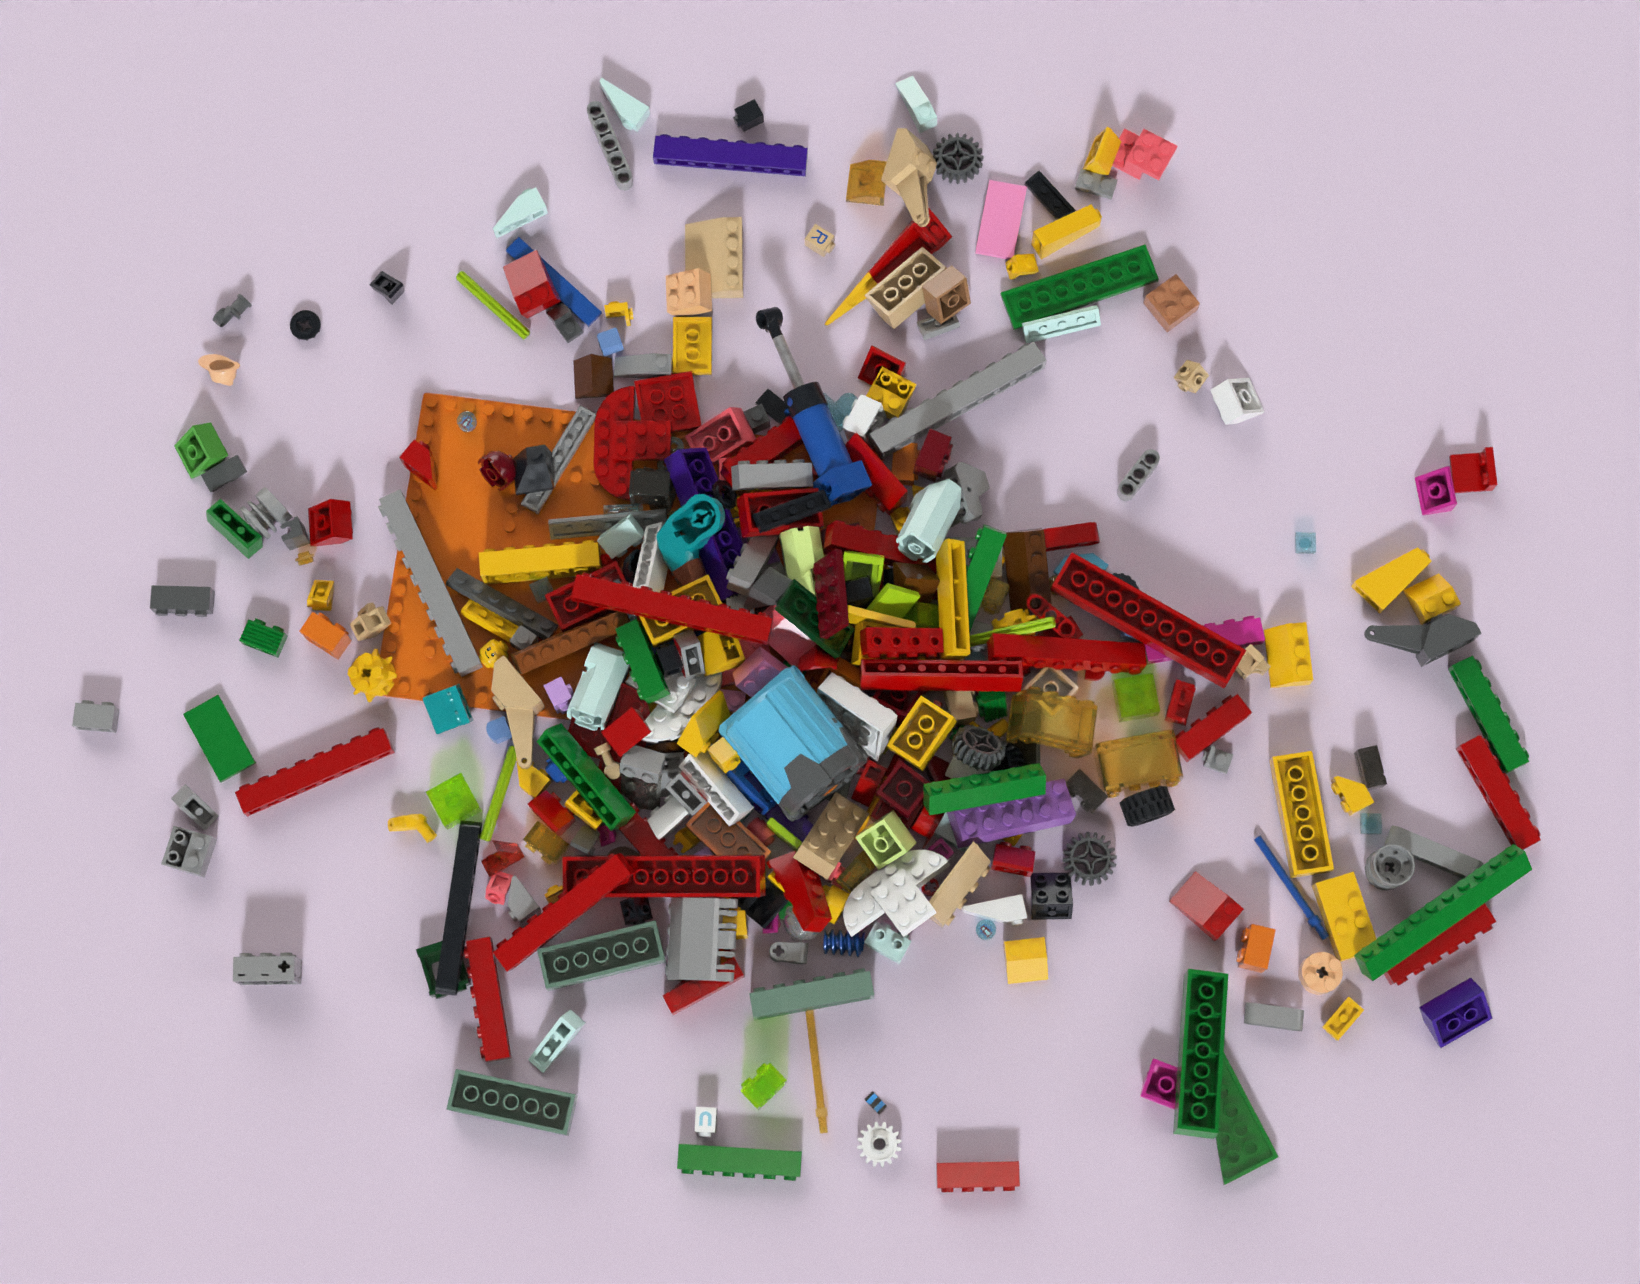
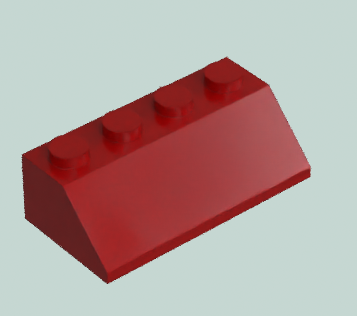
(885, 486)

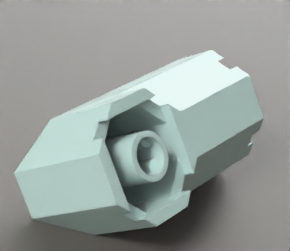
(929, 520)
(598, 687)

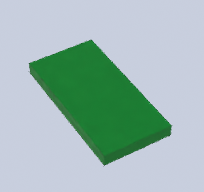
(219, 738)

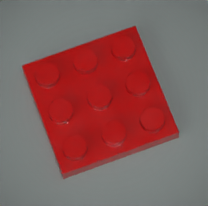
(669, 399)

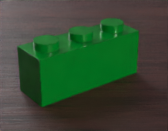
(234, 528)

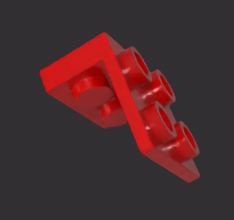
(1473, 471)

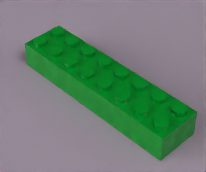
(1200, 1054)

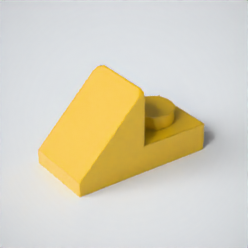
(321, 595)

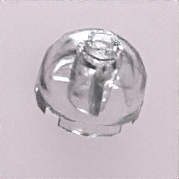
(794, 929)

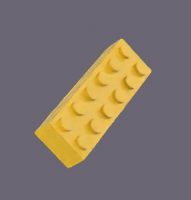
(539, 562)
(1301, 814)

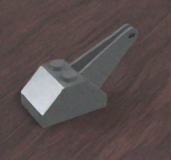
(1427, 641)

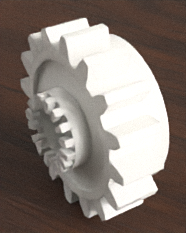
(885, 1134)

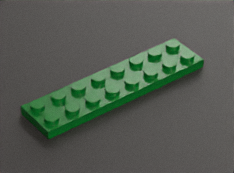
(1080, 286)

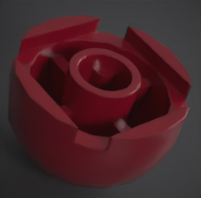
(498, 469)

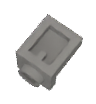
(1217, 759)

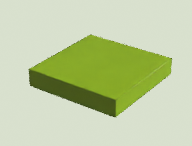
(894, 601)
(783, 834)

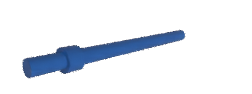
(1314, 921)

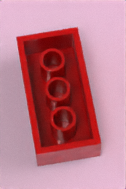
(755, 502)
(574, 613)

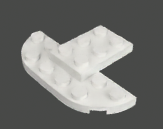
(676, 709)
(895, 892)

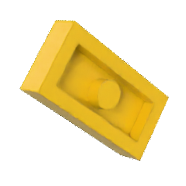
(1342, 1018)

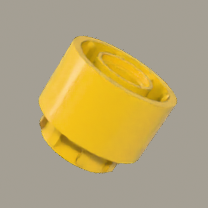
(836, 901)

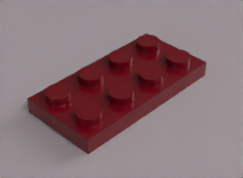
(831, 594)

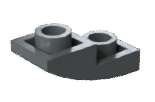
(223, 473)

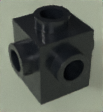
(636, 910)

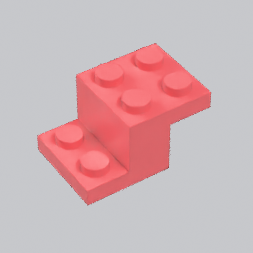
(1143, 154)

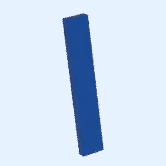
(567, 292)

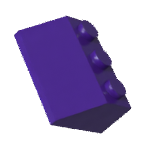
(1456, 1012)

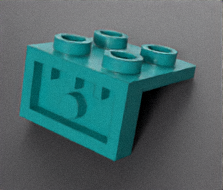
(448, 709)

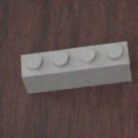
(771, 476)
(751, 563)

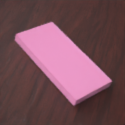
(1001, 219)

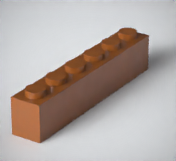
(568, 641)

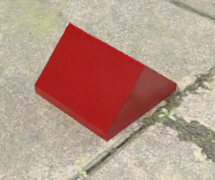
(875, 361)
(626, 731)

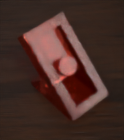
(506, 855)

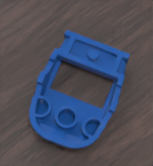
(762, 798)

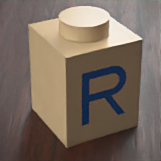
(820, 240)

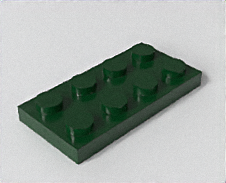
(800, 609)

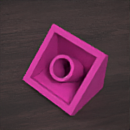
(1436, 491)
(1160, 1083)

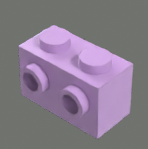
(559, 694)

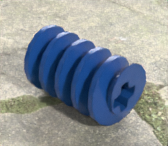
(843, 943)

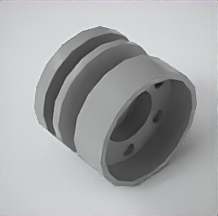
(265, 513)
(1400, 863)

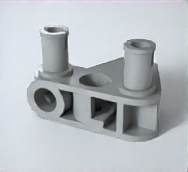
(973, 485)

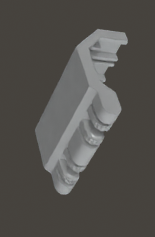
(697, 939)

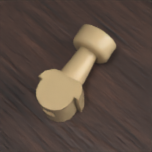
(612, 768)

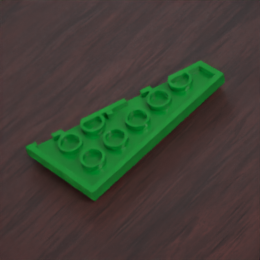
(1241, 1137)

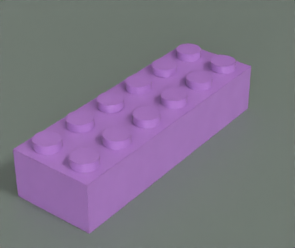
(1013, 817)

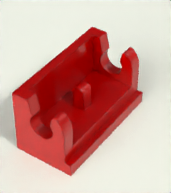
(1180, 702)

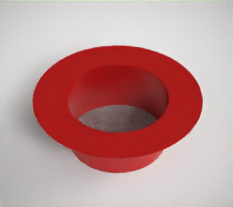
(926, 824)

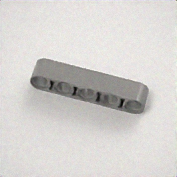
(605, 138)
(1433, 852)

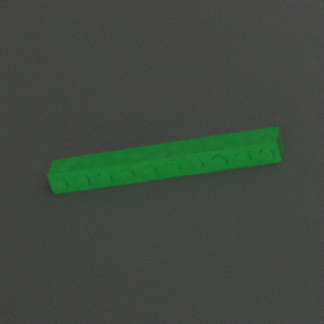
(1443, 912)

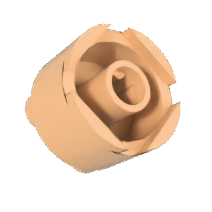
(1330, 967)

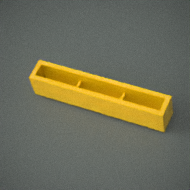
(953, 599)

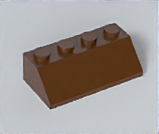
(1026, 567)

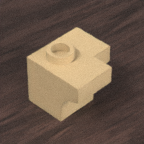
(370, 622)
(1252, 663)

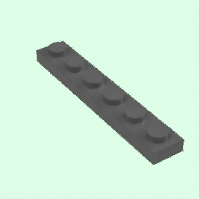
(501, 604)

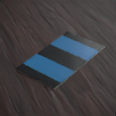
(875, 1102)

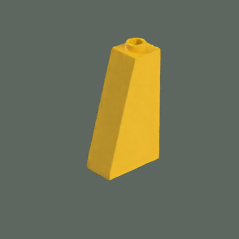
(1065, 230)
(1388, 581)

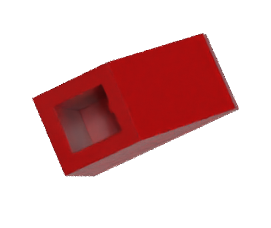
(868, 783)

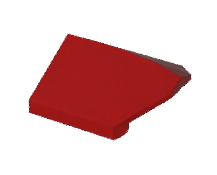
(816, 659)

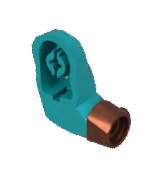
(688, 532)

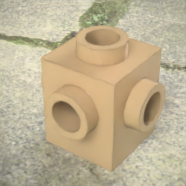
(1191, 376)

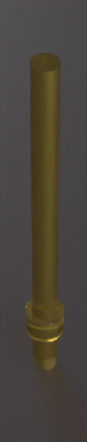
(821, 1111)

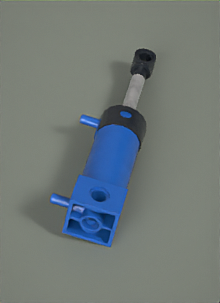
(810, 411)

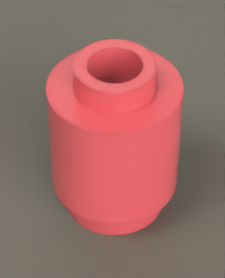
(761, 831)

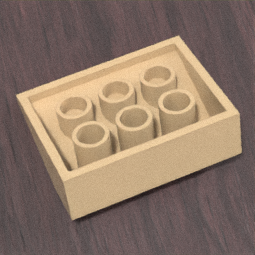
(718, 250)
(958, 884)

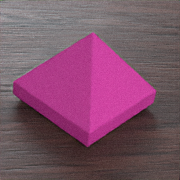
(606, 836)
(773, 926)

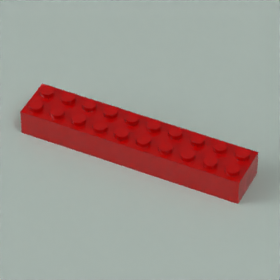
(1148, 620)
(678, 875)

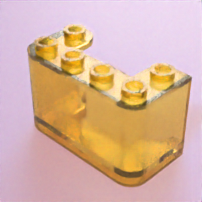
(1053, 721)
(1138, 762)

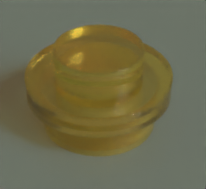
(304, 558)

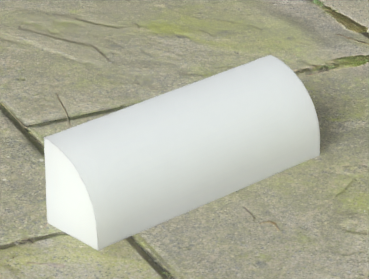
(651, 567)
(716, 787)

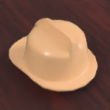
(220, 368)

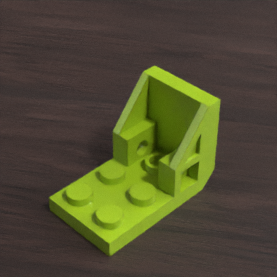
(862, 564)

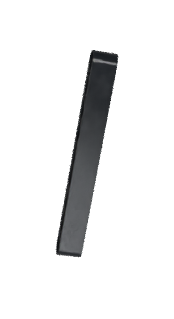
(458, 908)

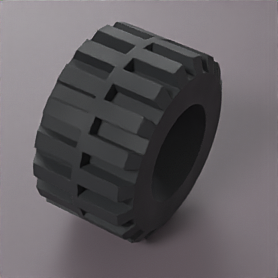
(1147, 806)

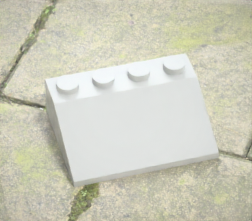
(860, 715)

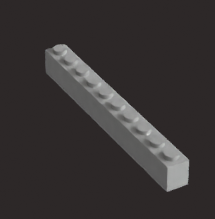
(957, 400)
(430, 583)

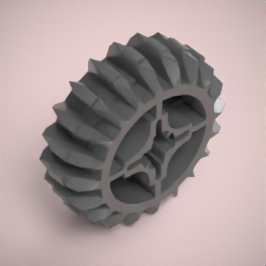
(965, 158)
(978, 747)
(1098, 858)

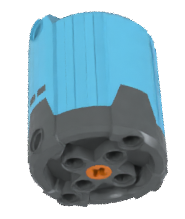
(793, 744)

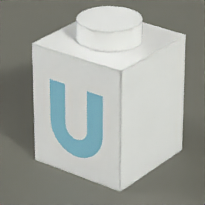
(705, 1121)

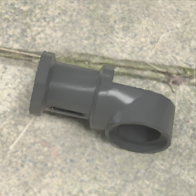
(224, 315)

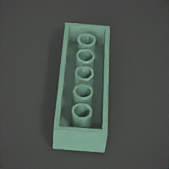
(601, 955)
(811, 995)
(512, 1102)

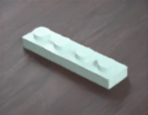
(1061, 324)

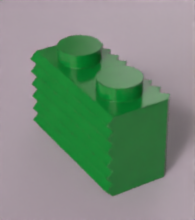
(263, 637)
(991, 705)

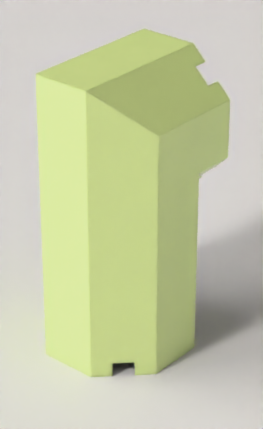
(800, 552)

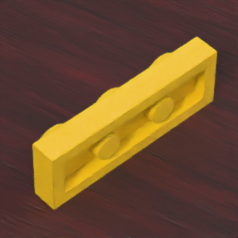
(489, 620)

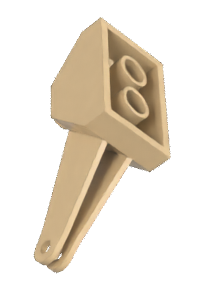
(909, 172)
(520, 705)

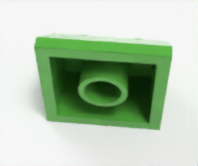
(200, 449)

